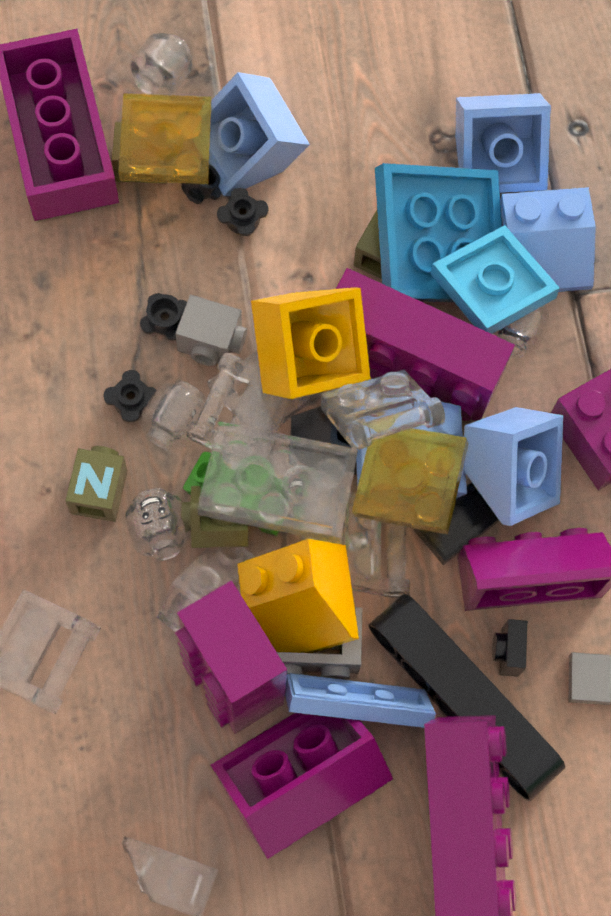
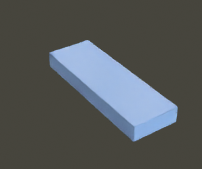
(358, 700)

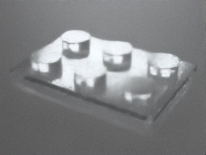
(277, 482)

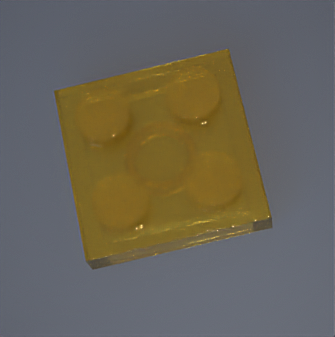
(165, 138)
(411, 479)

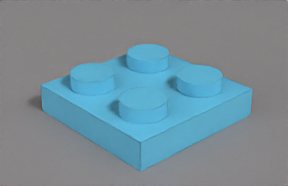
(494, 280)

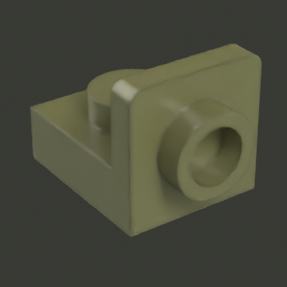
(208, 531)

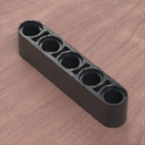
(464, 690)

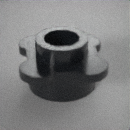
(198, 192)
(242, 224)
(157, 306)
(129, 409)

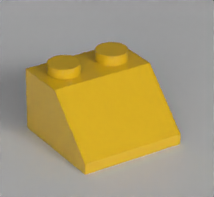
(310, 341)
(301, 596)

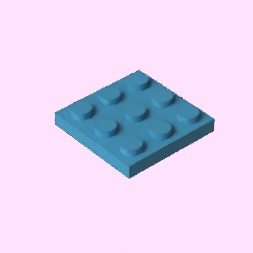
(427, 217)

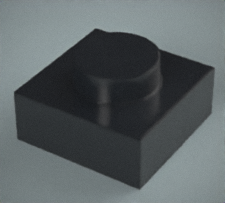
(511, 647)

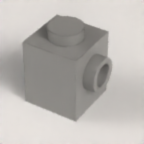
(209, 330)

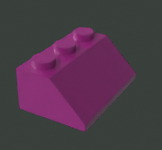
(534, 569)
(300, 776)

